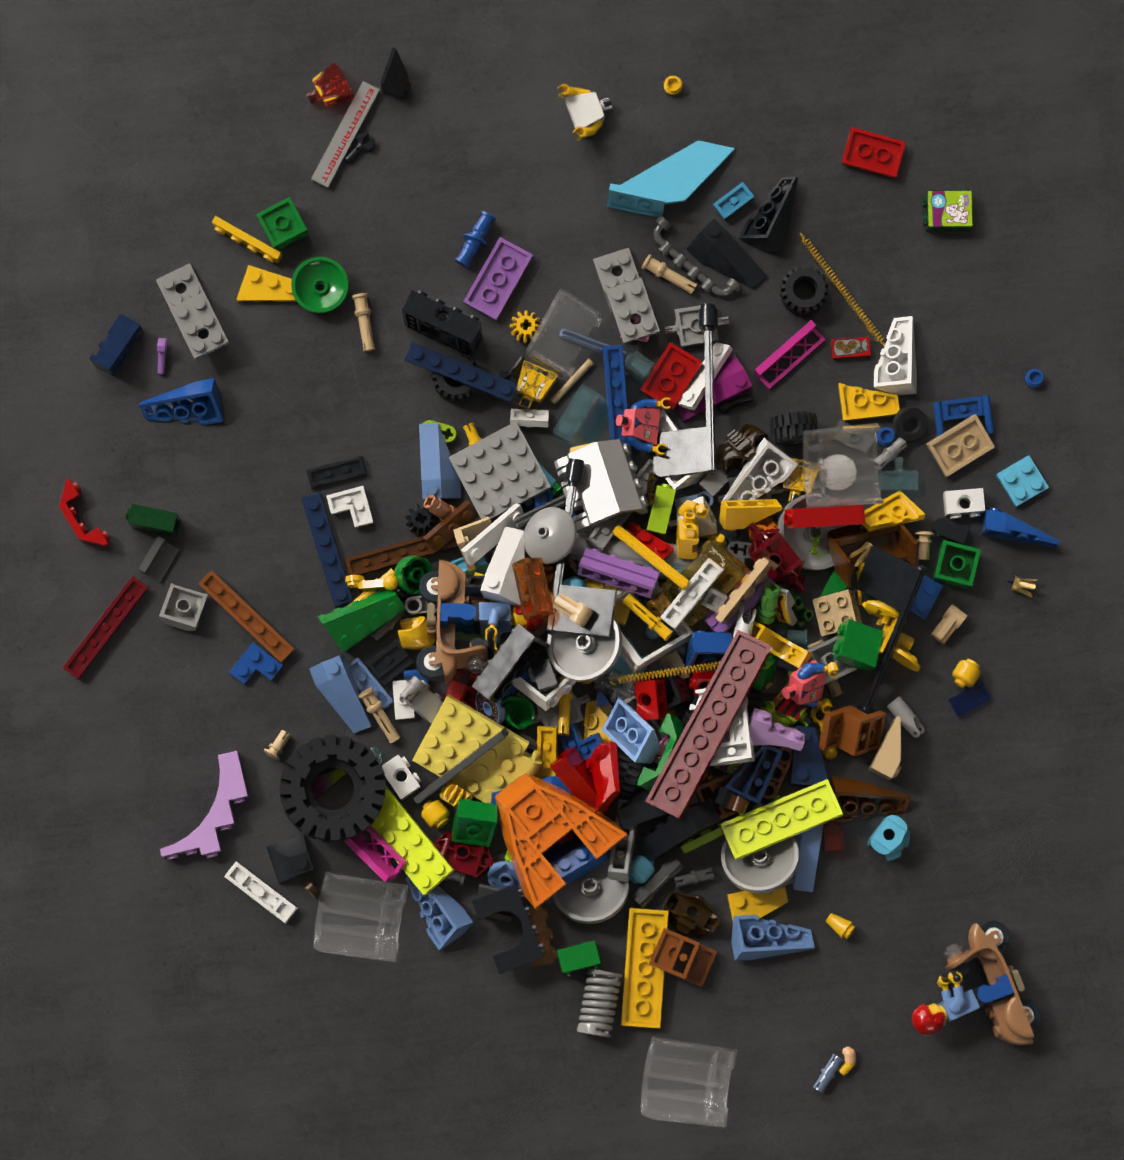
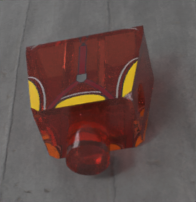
(330, 87)

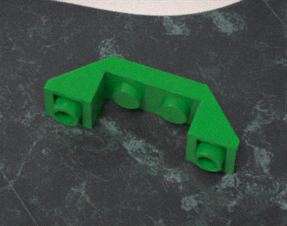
(672, 727)

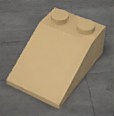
(889, 754)

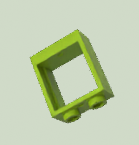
(661, 510)

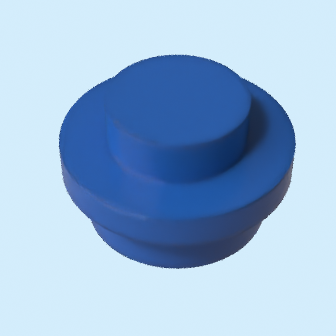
(1034, 378)
(886, 436)

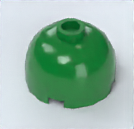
(410, 572)

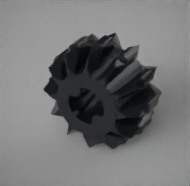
(417, 525)

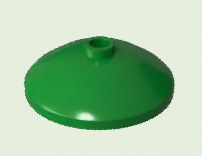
(318, 272)

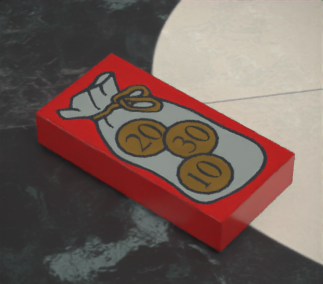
(850, 348)

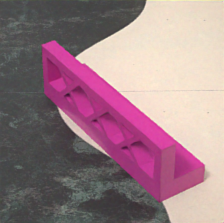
(785, 349)
(369, 854)

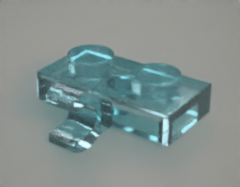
(898, 478)

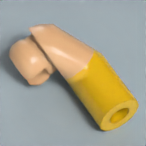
(850, 1060)

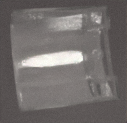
(840, 466)
(359, 917)
(686, 1082)

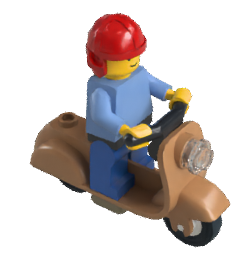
(455, 614)
(1011, 1016)

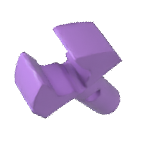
(161, 348)

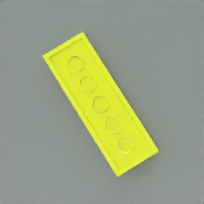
(781, 819)
(424, 861)

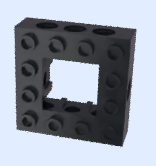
(430, 320)

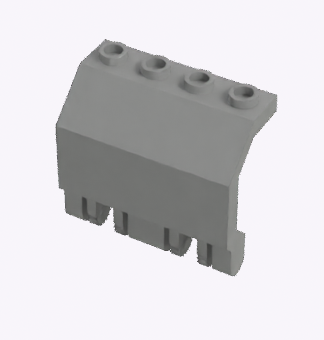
(608, 483)

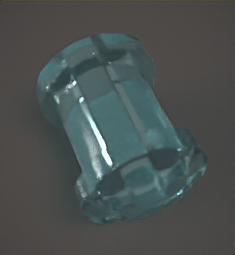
(797, 636)

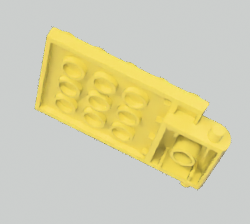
(457, 734)

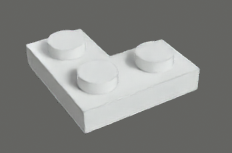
(352, 500)

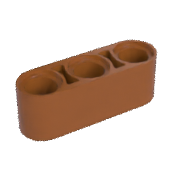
(782, 768)

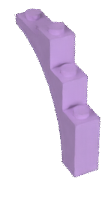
(766, 732)
(205, 837)

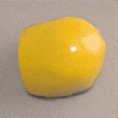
(414, 633)

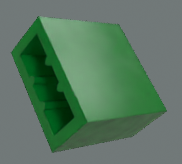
(857, 645)

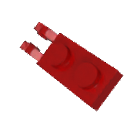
(655, 544)

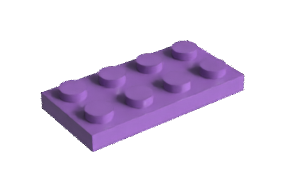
(498, 279)

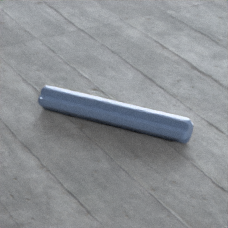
(584, 341)

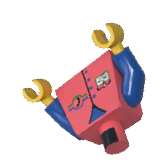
(641, 425)
(808, 683)

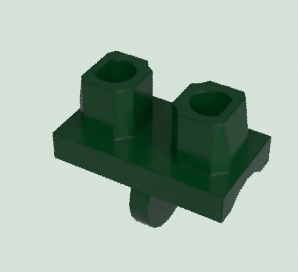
(802, 614)

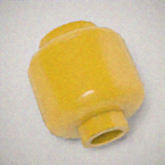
(966, 673)
(435, 814)

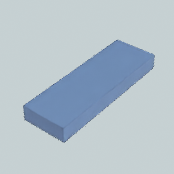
(365, 680)

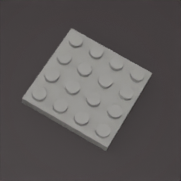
(500, 472)

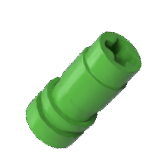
(767, 608)

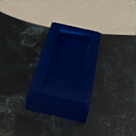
(969, 699)

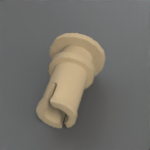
(924, 544)
(278, 745)

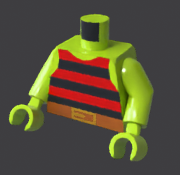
(786, 710)

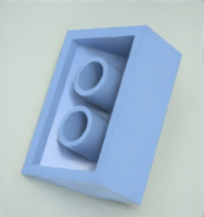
(631, 733)

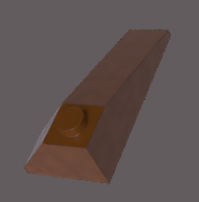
(865, 799)

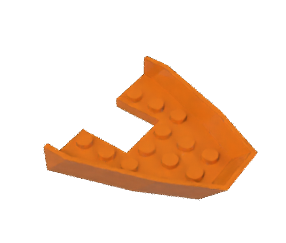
(538, 816)

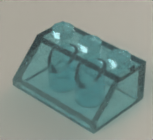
(582, 418)

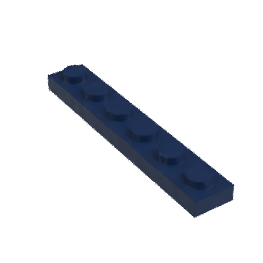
(461, 372)
(327, 549)

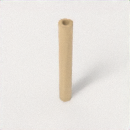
(571, 382)

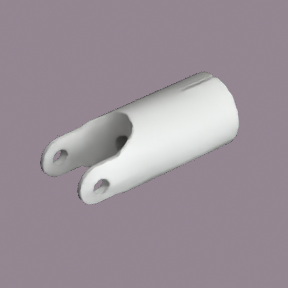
(741, 625)

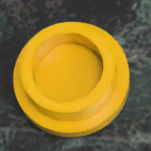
(673, 85)

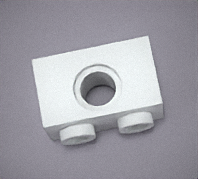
(974, 497)
(403, 788)

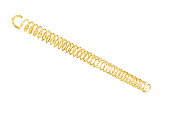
(809, 247)
(666, 672)

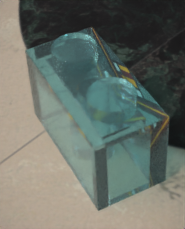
(638, 367)

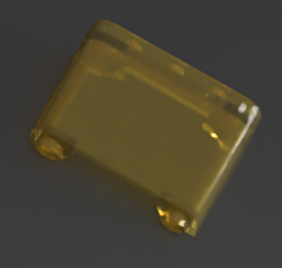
(731, 576)

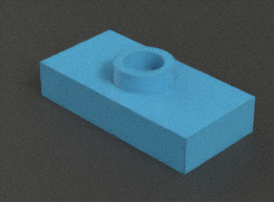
(733, 201)

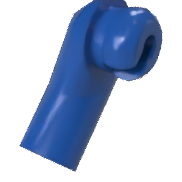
(408, 675)

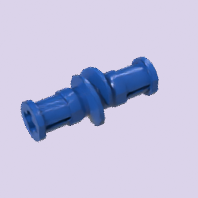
(474, 239)

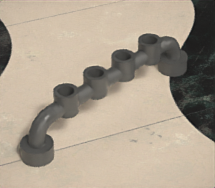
(693, 272)

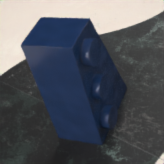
(807, 764)
(753, 777)

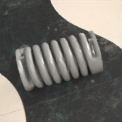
(597, 1003)

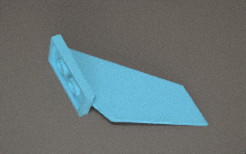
(669, 180)

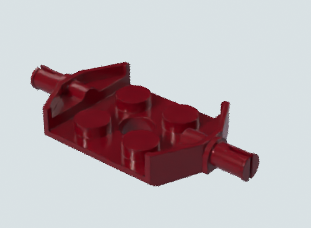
(772, 543)
(474, 864)

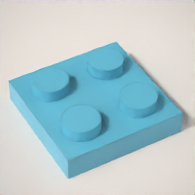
(1022, 481)

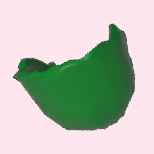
(518, 712)

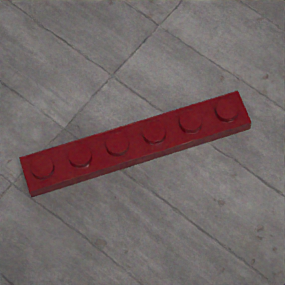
(105, 627)

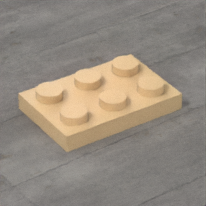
(960, 445)

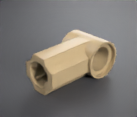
(575, 611)
(951, 620)

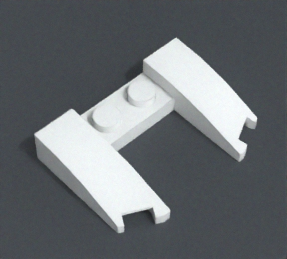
(740, 747)

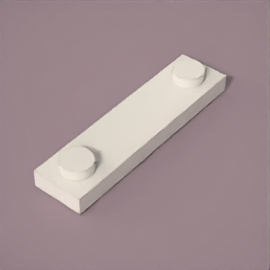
(696, 388)
(490, 536)
(691, 596)
(261, 892)

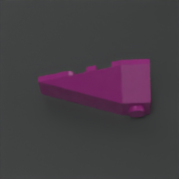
(728, 384)

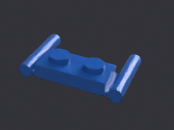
(961, 409)

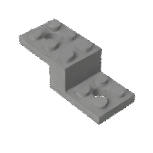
(626, 295)
(192, 311)

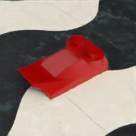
(605, 773)

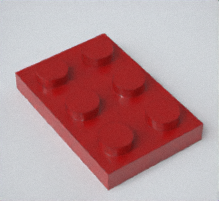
(873, 152)
(671, 375)

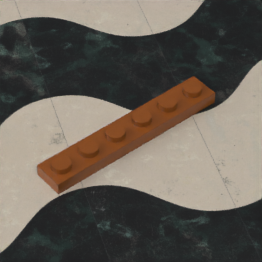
(246, 616)

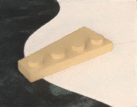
(746, 590)

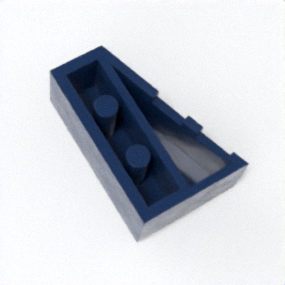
(117, 345)

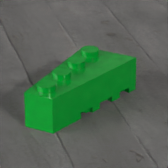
(361, 618)

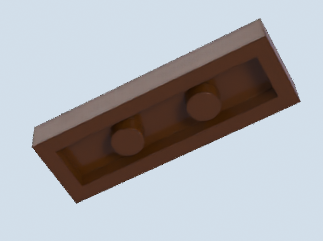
(444, 531)

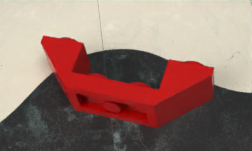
(70, 495)

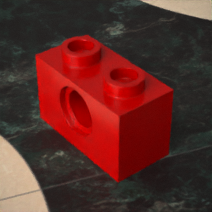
(657, 692)

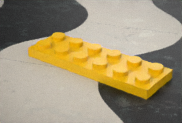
(643, 981)

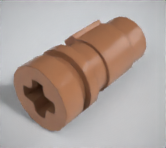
(438, 507)

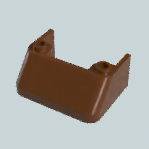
(847, 539)

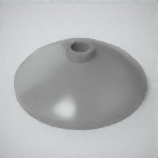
(558, 535)

